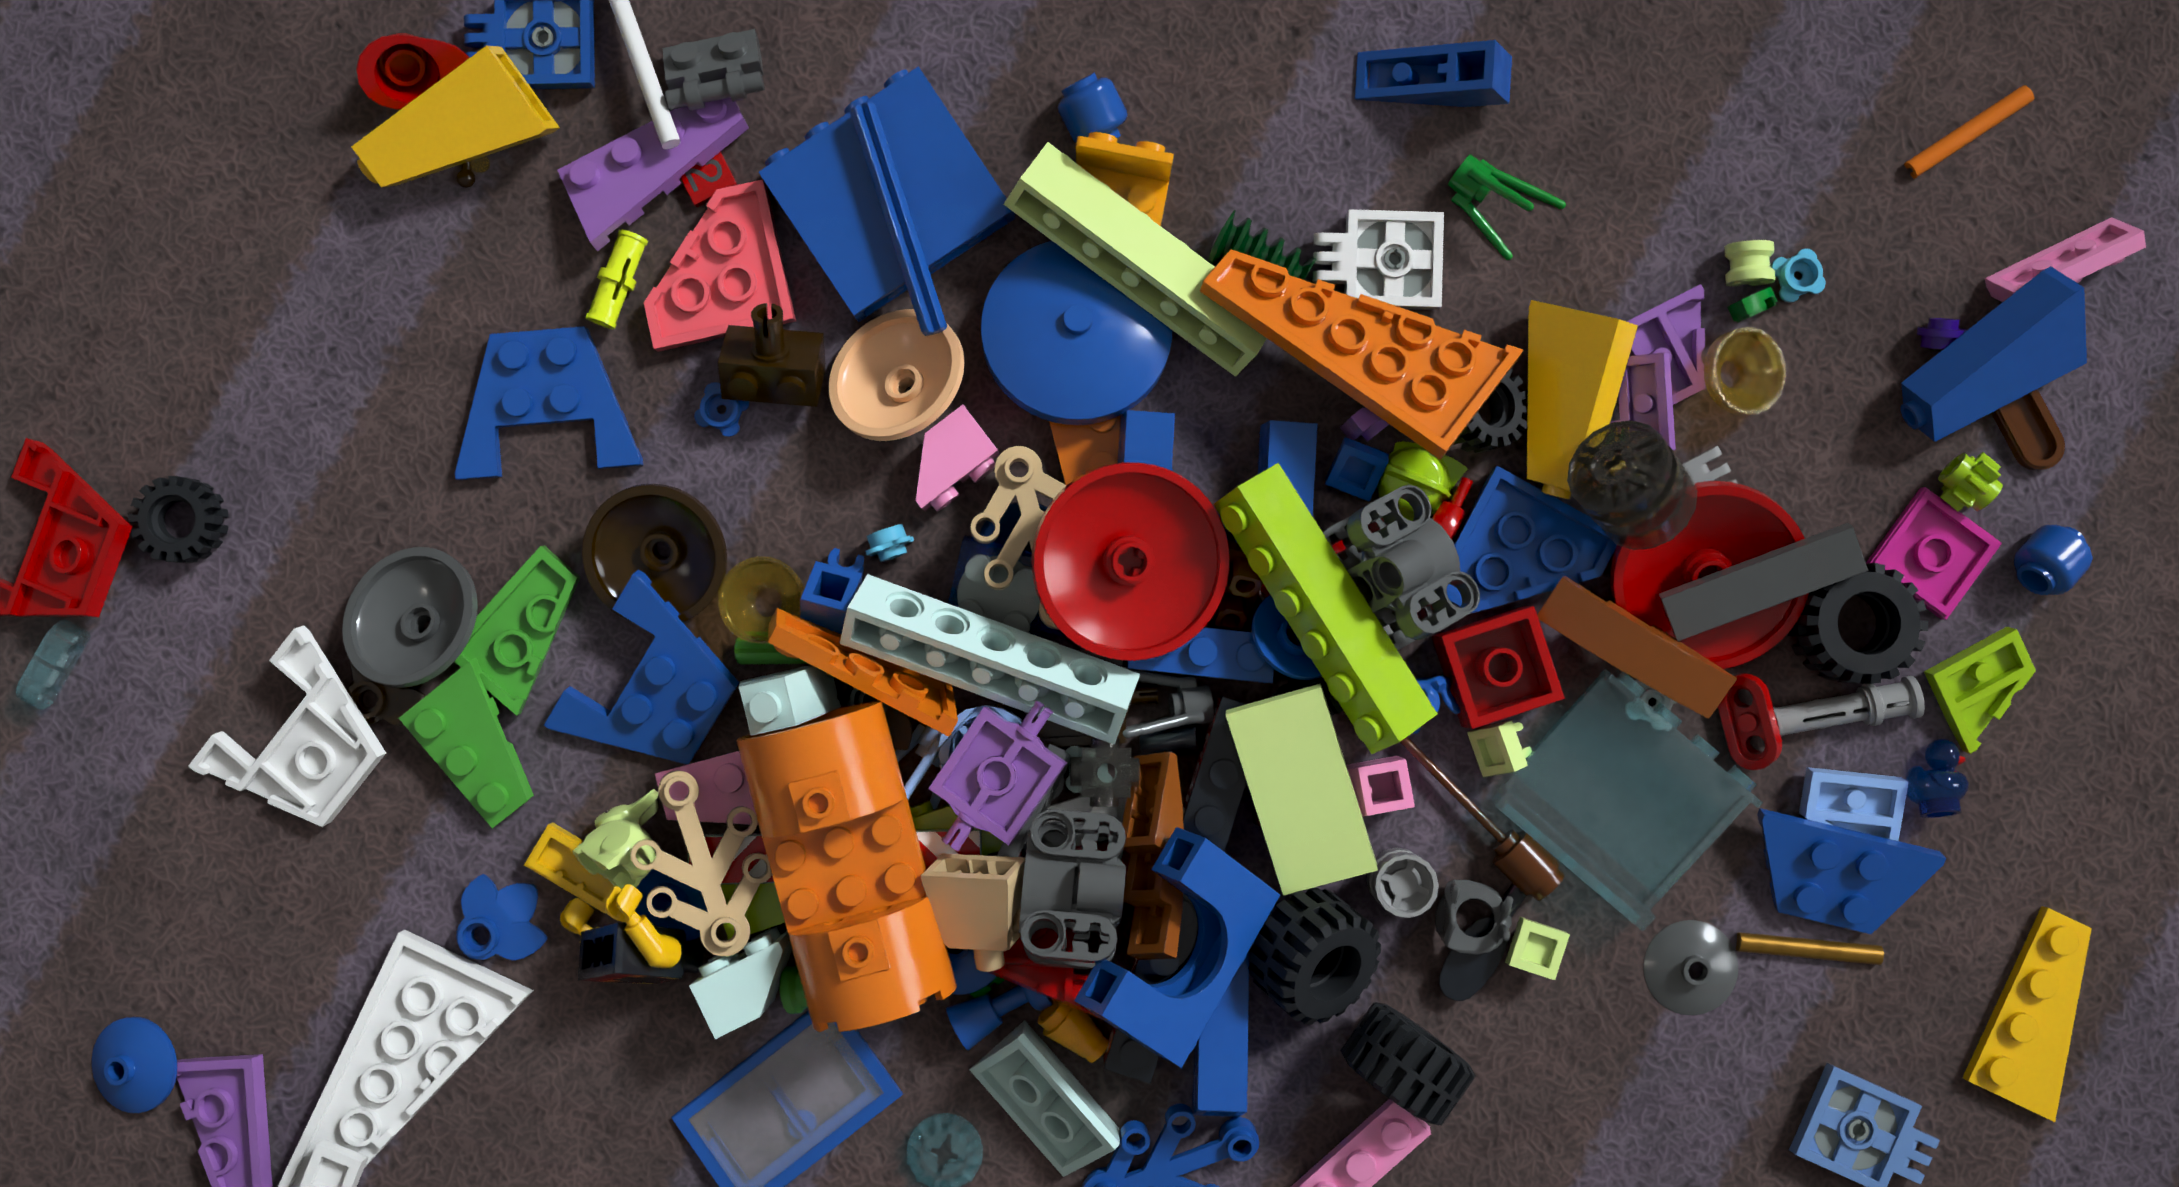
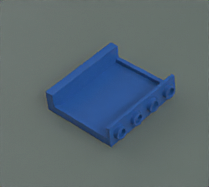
(836, 207)

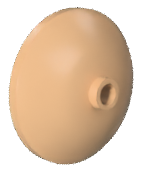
(880, 364)

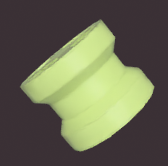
(1750, 263)

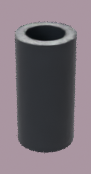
(1177, 740)

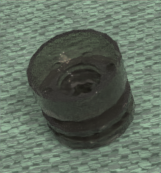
(1632, 485)

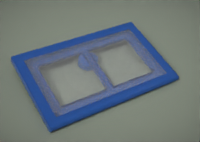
(786, 1105)

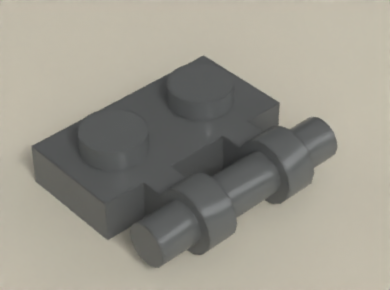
(713, 70)

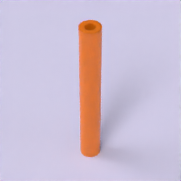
(1970, 131)

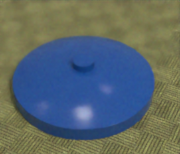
(1069, 340)

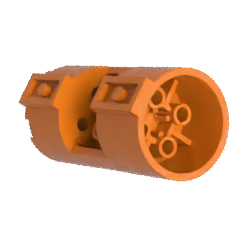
(847, 867)

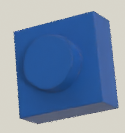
(1357, 469)

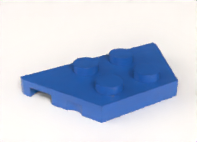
(1840, 872)

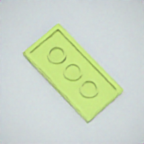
(1301, 789)

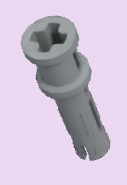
(1868, 705)

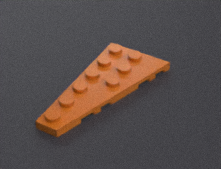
(1373, 351)

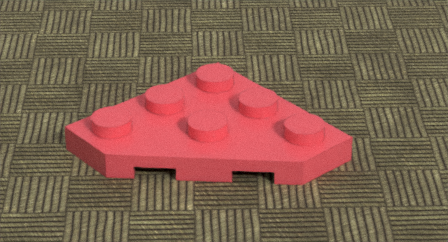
(721, 272)

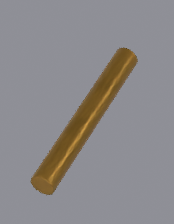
(1809, 948)

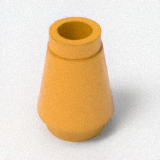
(1073, 1031)

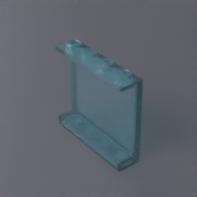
(1624, 796)

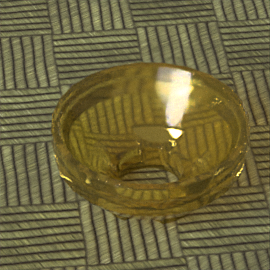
(1759, 369)
(743, 585)

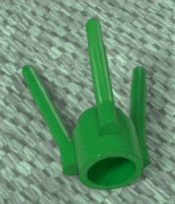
(1476, 180)

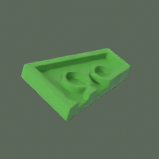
(519, 627)
(466, 740)

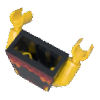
(630, 949)

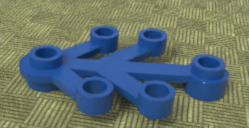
(1161, 1167)

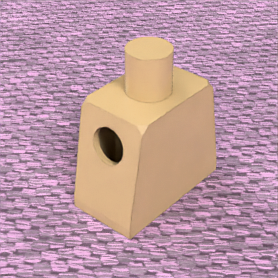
(977, 904)

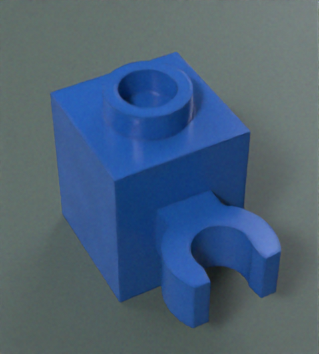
(831, 591)

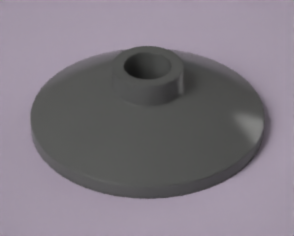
(1669, 961)

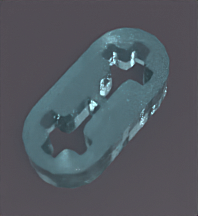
(52, 664)

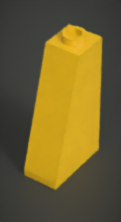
(459, 119)
(1572, 385)

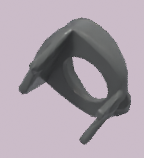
(1446, 923)

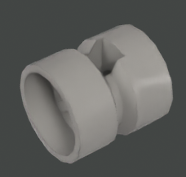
(1403, 883)

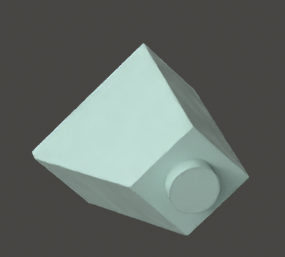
(787, 698)

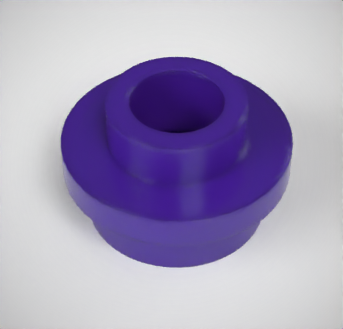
(1939, 332)

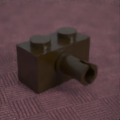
(771, 362)

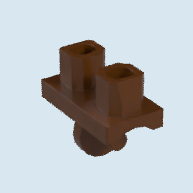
(1240, 592)

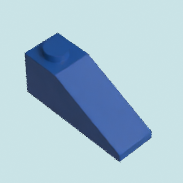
(1437, 75)

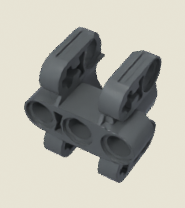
(1404, 566)
(1073, 888)

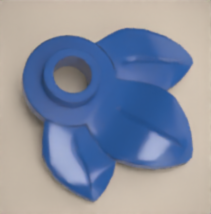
(504, 915)

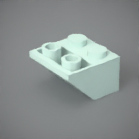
(742, 985)

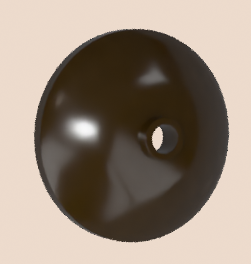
(625, 539)

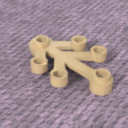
(1031, 515)
(705, 872)

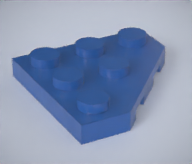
(1525, 542)

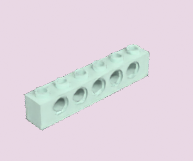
(988, 658)

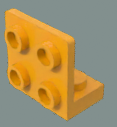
(1133, 172)

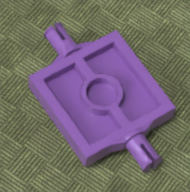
(997, 775)

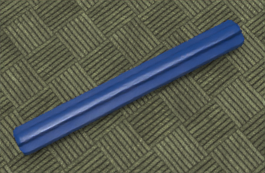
(898, 218)

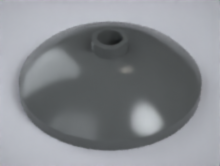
(389, 614)

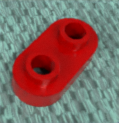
(1744, 721)

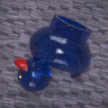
(1943, 787)

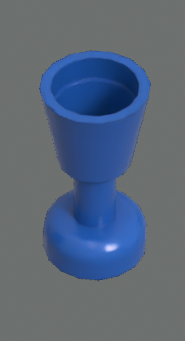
(982, 1015)

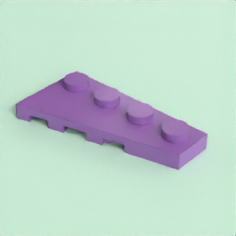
(632, 170)

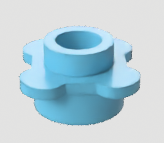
(1811, 270)
(888, 543)

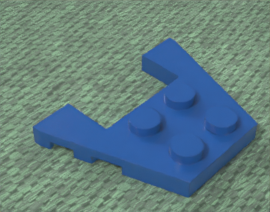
(543, 381)
(668, 698)

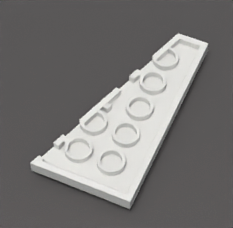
(407, 1042)

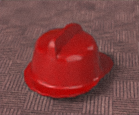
(396, 63)

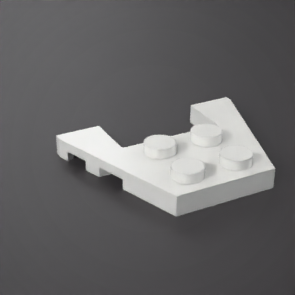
(316, 754)

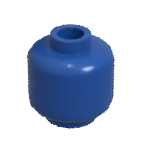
(1092, 107)
(2052, 560)

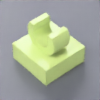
(1499, 748)
(1537, 948)

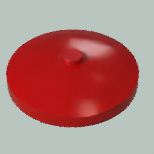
(1725, 530)
(1130, 561)

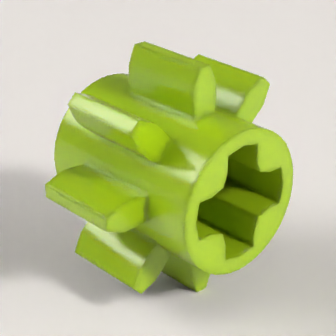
(1970, 482)

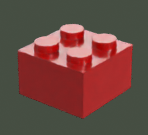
(1498, 667)

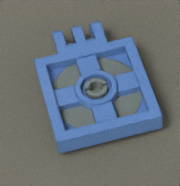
(1861, 1130)

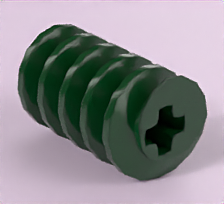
(1240, 240)

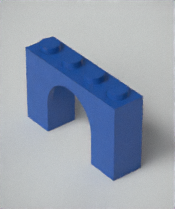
(1150, 437)
(1230, 914)

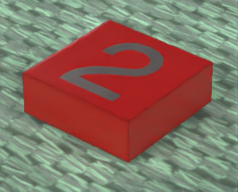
(704, 180)

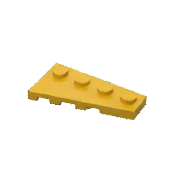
(2033, 1021)

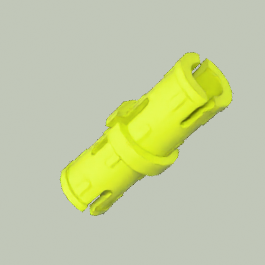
(616, 279)

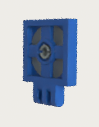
(543, 38)

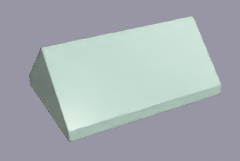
(1046, 1101)

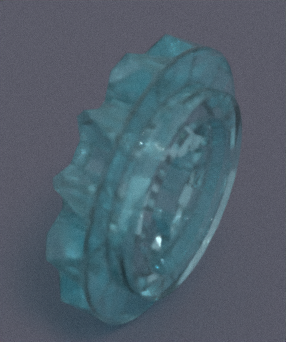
(931, 1134)

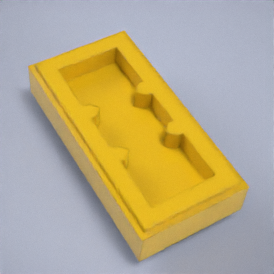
(556, 862)

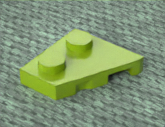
(1980, 684)

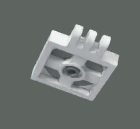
(1387, 257)

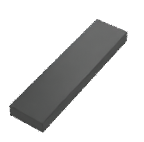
(1763, 581)

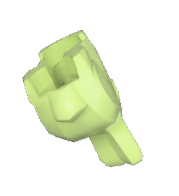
(610, 844)

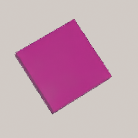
(1936, 551)

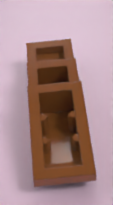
(1636, 647)
(1148, 824)

